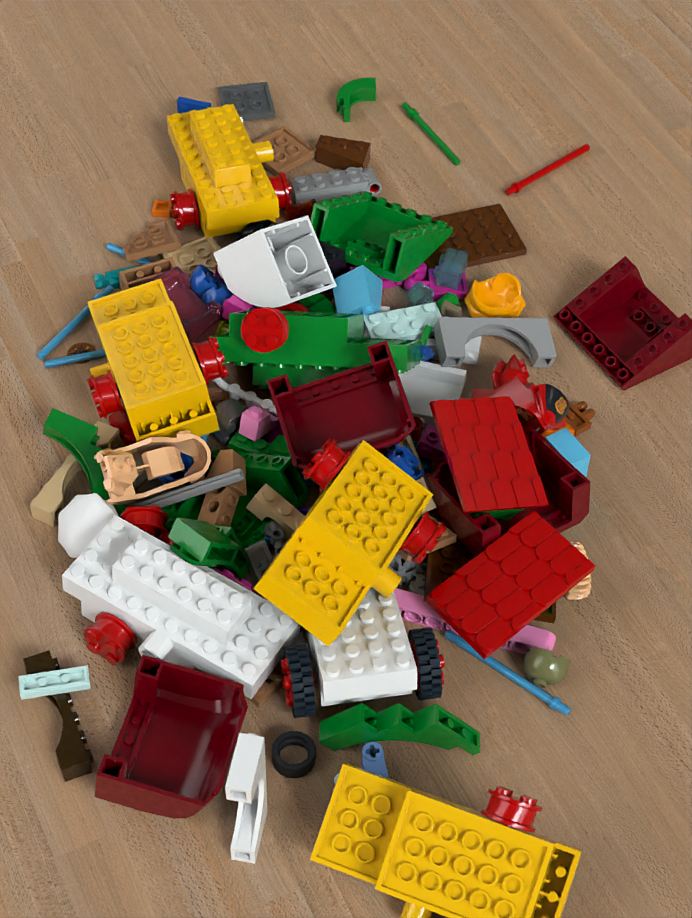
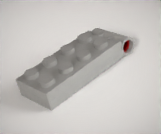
(334, 184)

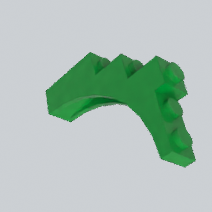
(81, 441)

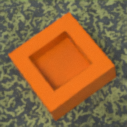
(162, 209)

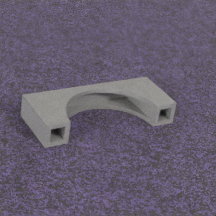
(529, 334)

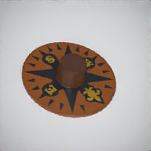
(80, 348)

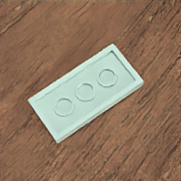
(402, 323)

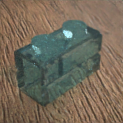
(451, 268)

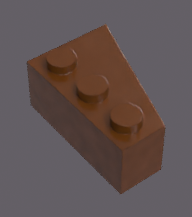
(342, 152)

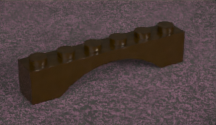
(70, 752)

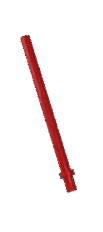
(516, 187)

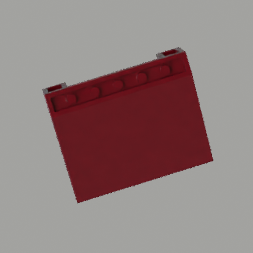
(627, 327)

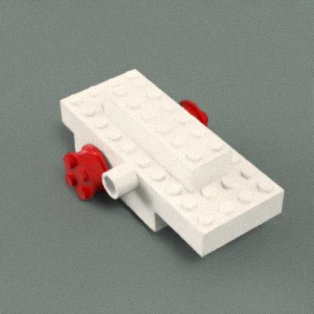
(174, 609)

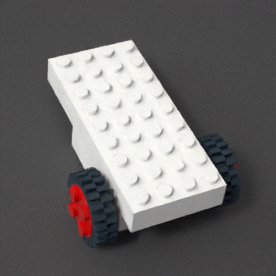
(364, 661)

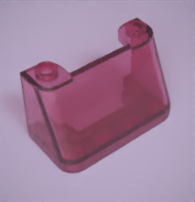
(192, 311)

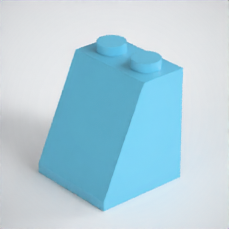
(358, 292)

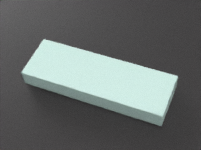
(54, 682)

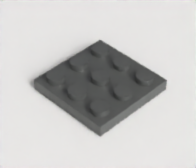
(250, 100)

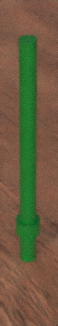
(414, 115)

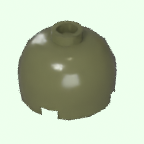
(544, 666)

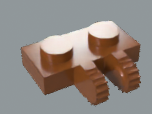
(578, 420)

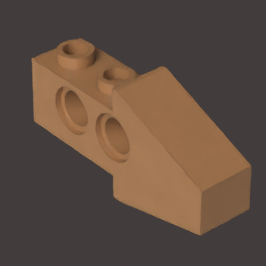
(221, 503)

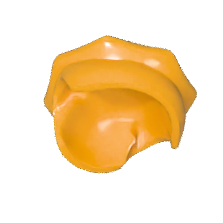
(496, 297)

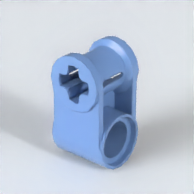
(374, 764)

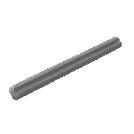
(194, 489)

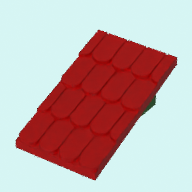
(488, 456)
(509, 584)

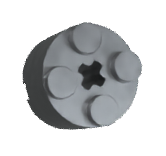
(229, 418)

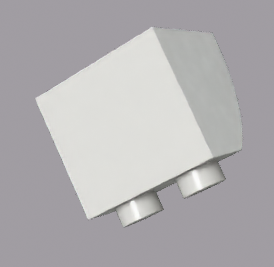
(276, 265)

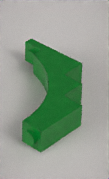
(397, 723)

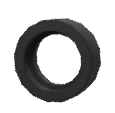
(288, 739)

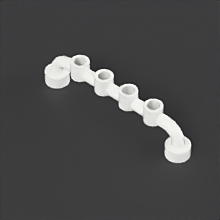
(249, 397)

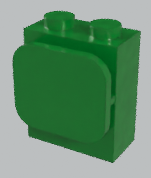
(202, 543)

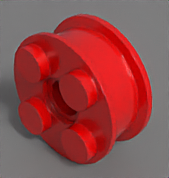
(148, 519)

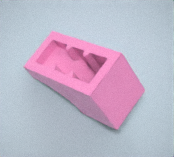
(256, 423)

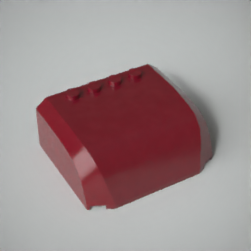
(346, 407)
(563, 484)
(173, 741)

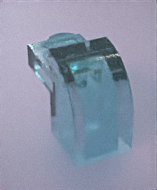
(419, 295)

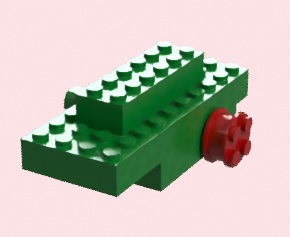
(304, 344)

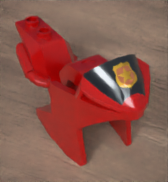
(542, 401)

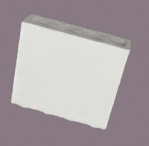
(431, 383)

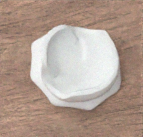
(82, 522)

